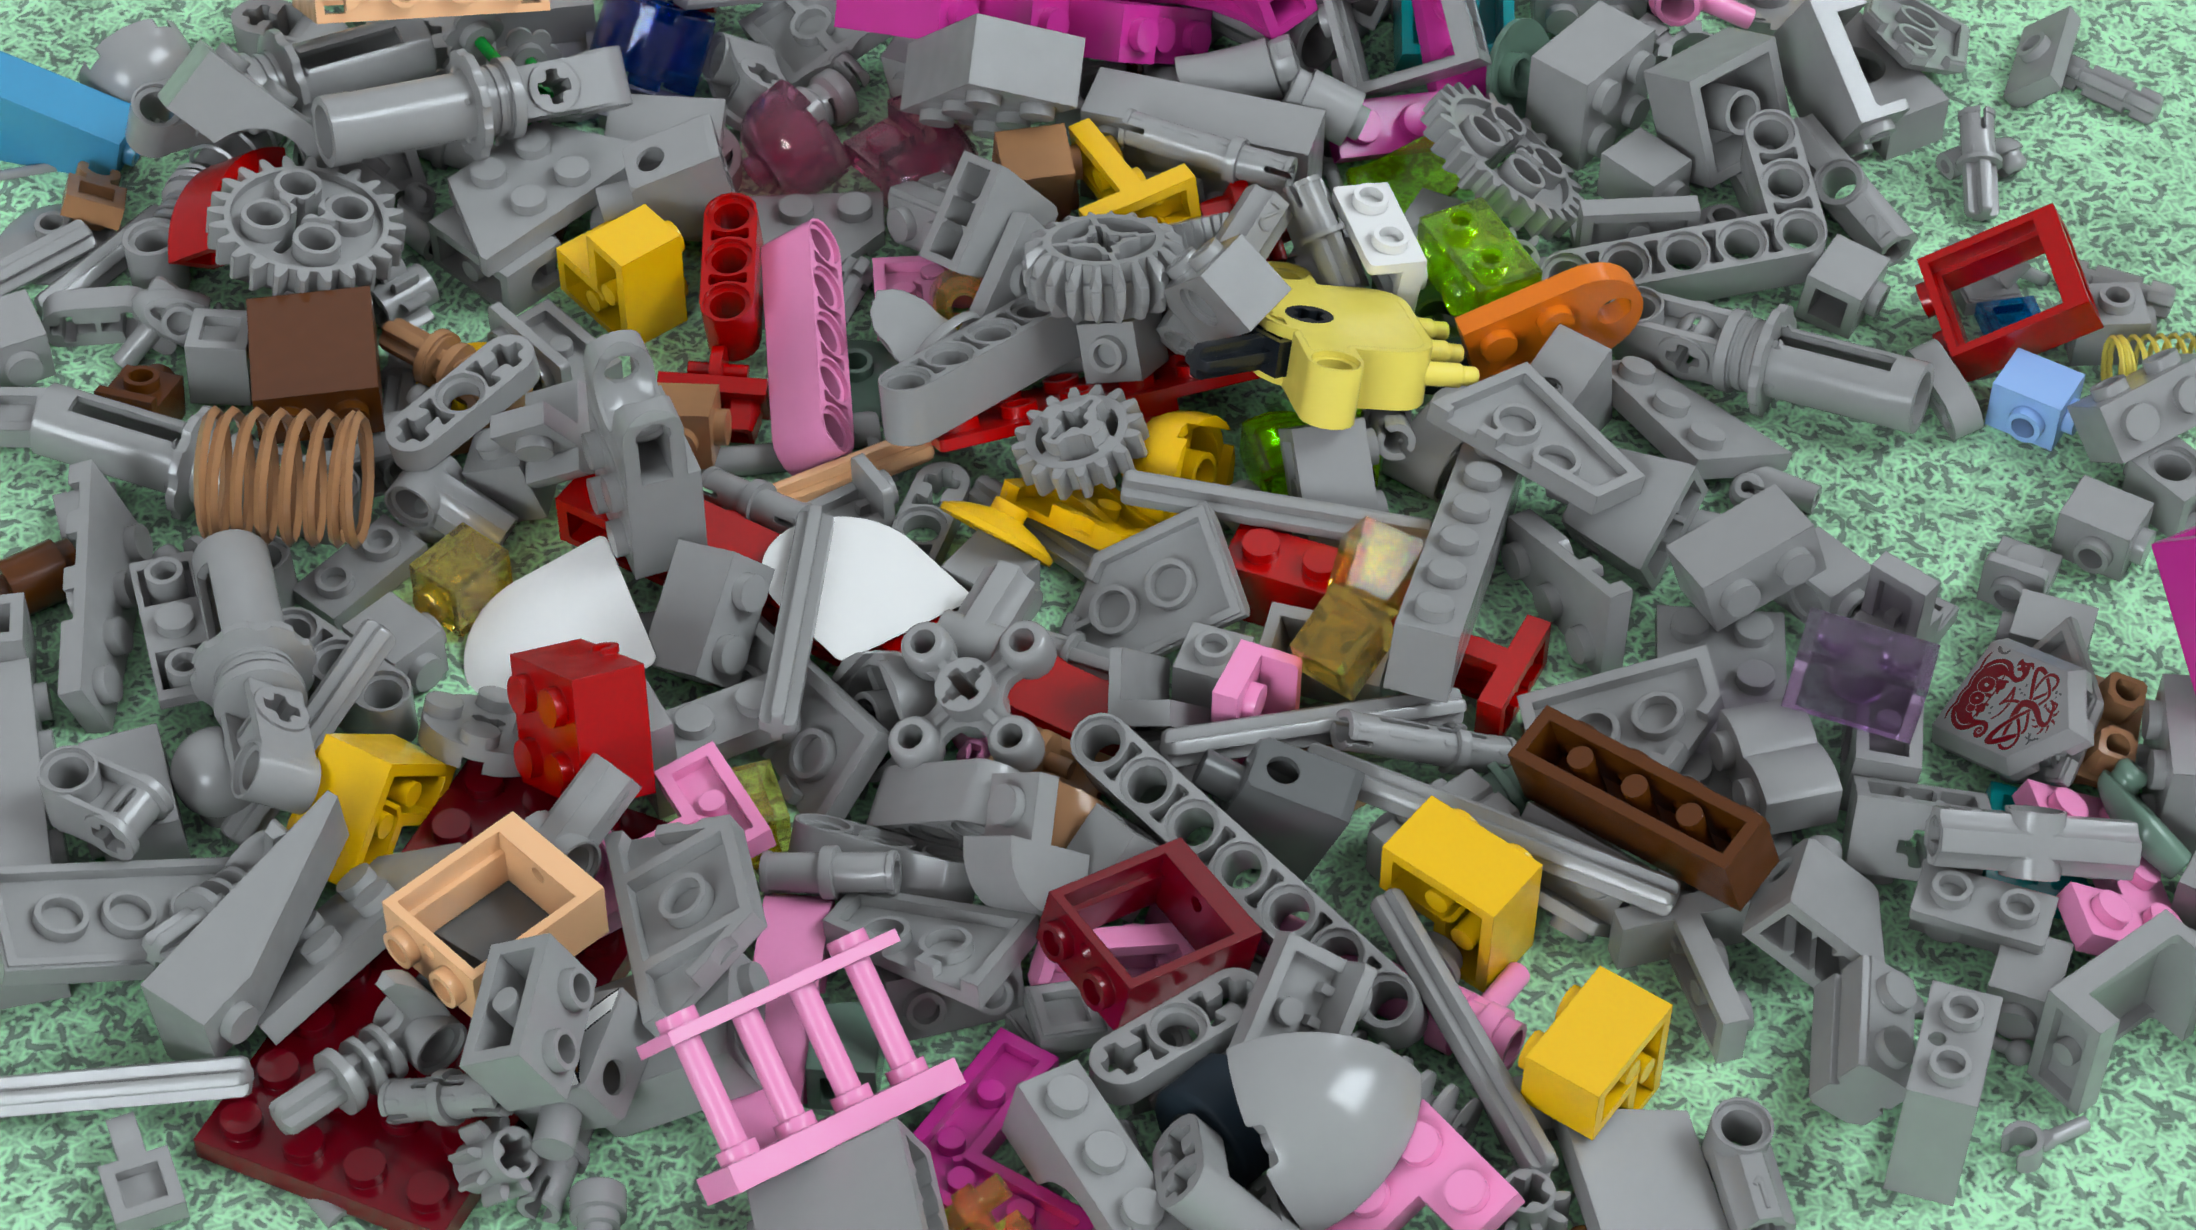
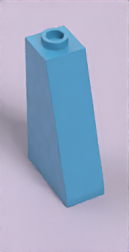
(59, 121)

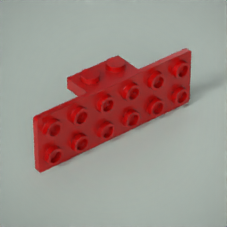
(1154, 396)

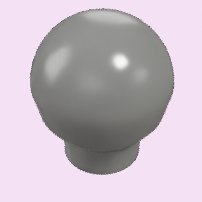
(203, 776)

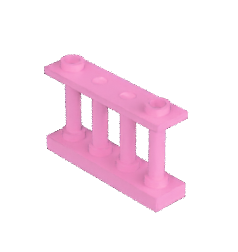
(799, 1132)

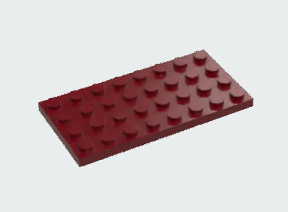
(360, 1161)

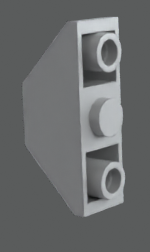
(170, 623)

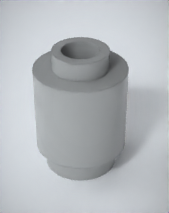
(1342, 103)

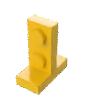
(1124, 190)

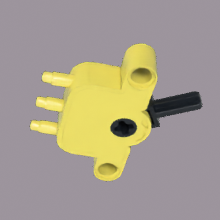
(1339, 351)

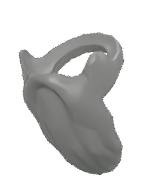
(911, 324)

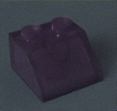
(1861, 675)

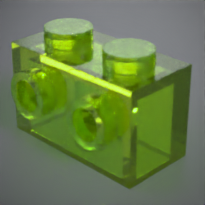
(1473, 256)

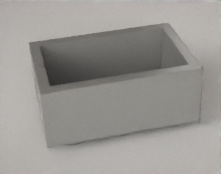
(992, 75)

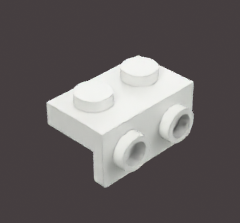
(1383, 238)

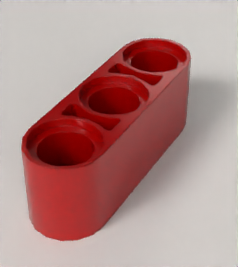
(732, 275)

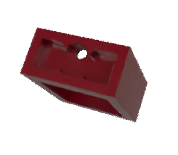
(1187, 896)

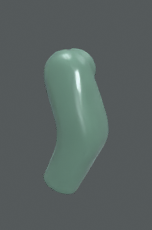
(2120, 799)

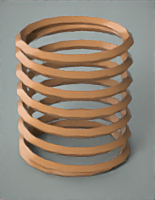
(293, 495)

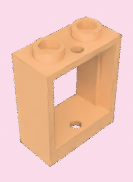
(444, 891)

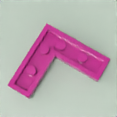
(1396, 118)
(967, 1132)

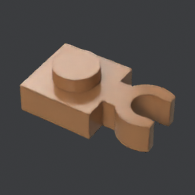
(94, 198)

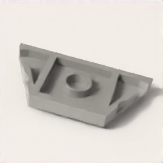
(532, 189)
(684, 909)
(342, 937)

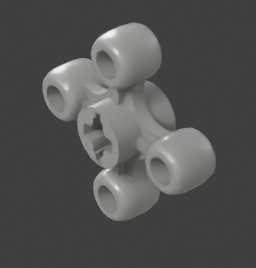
(933, 656)

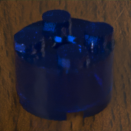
(657, 42)

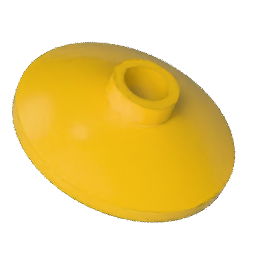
(1001, 521)

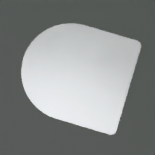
(871, 587)
(557, 603)

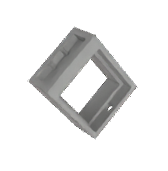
(1350, 66)
(1943, 1093)

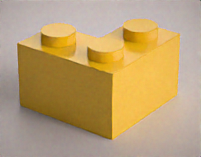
(628, 273)
(380, 788)
(1468, 885)
(1597, 1053)

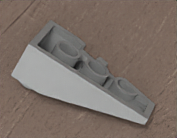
(232, 961)

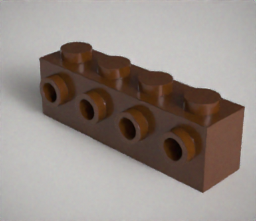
(1644, 807)

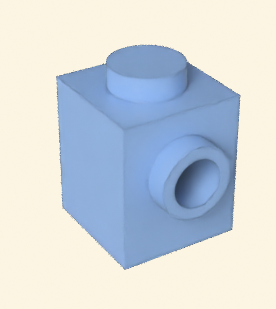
(2033, 398)

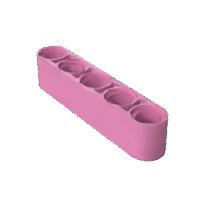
(807, 348)
(786, 946)

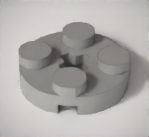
(472, 728)

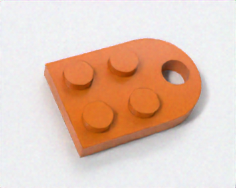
(1521, 322)

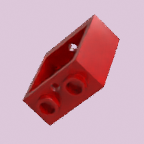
(1993, 252)

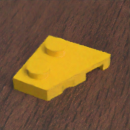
(1091, 520)

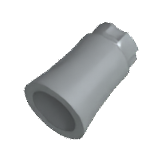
(1251, 69)

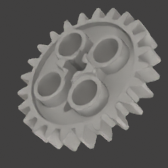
(1477, 134)
(304, 228)

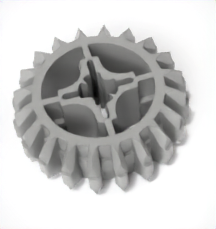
(1100, 266)

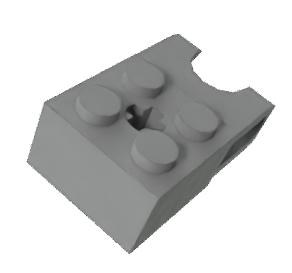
(640, 459)

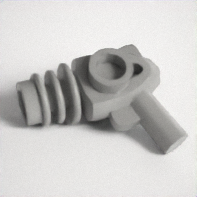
(164, 319)

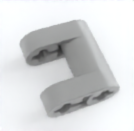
(1197, 1188)

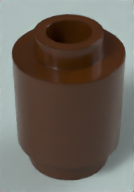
(38, 573)

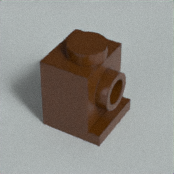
(148, 388)

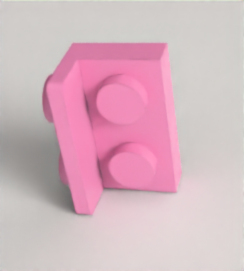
(1257, 683)

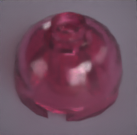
(789, 144)

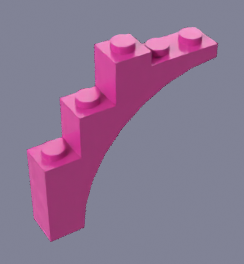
(1111, 27)

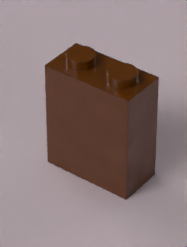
(315, 356)

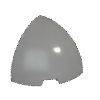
(1327, 1116)

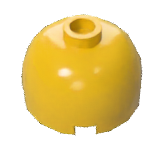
(1188, 448)

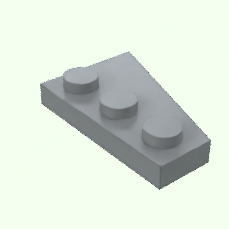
(1540, 436)

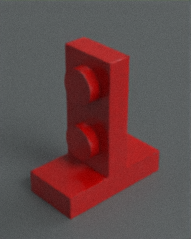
(1501, 673)

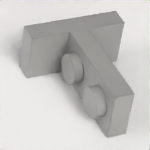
(721, 717)
(1694, 945)

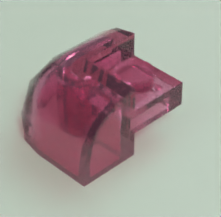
(905, 150)

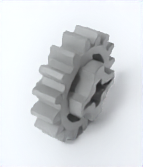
(1080, 442)

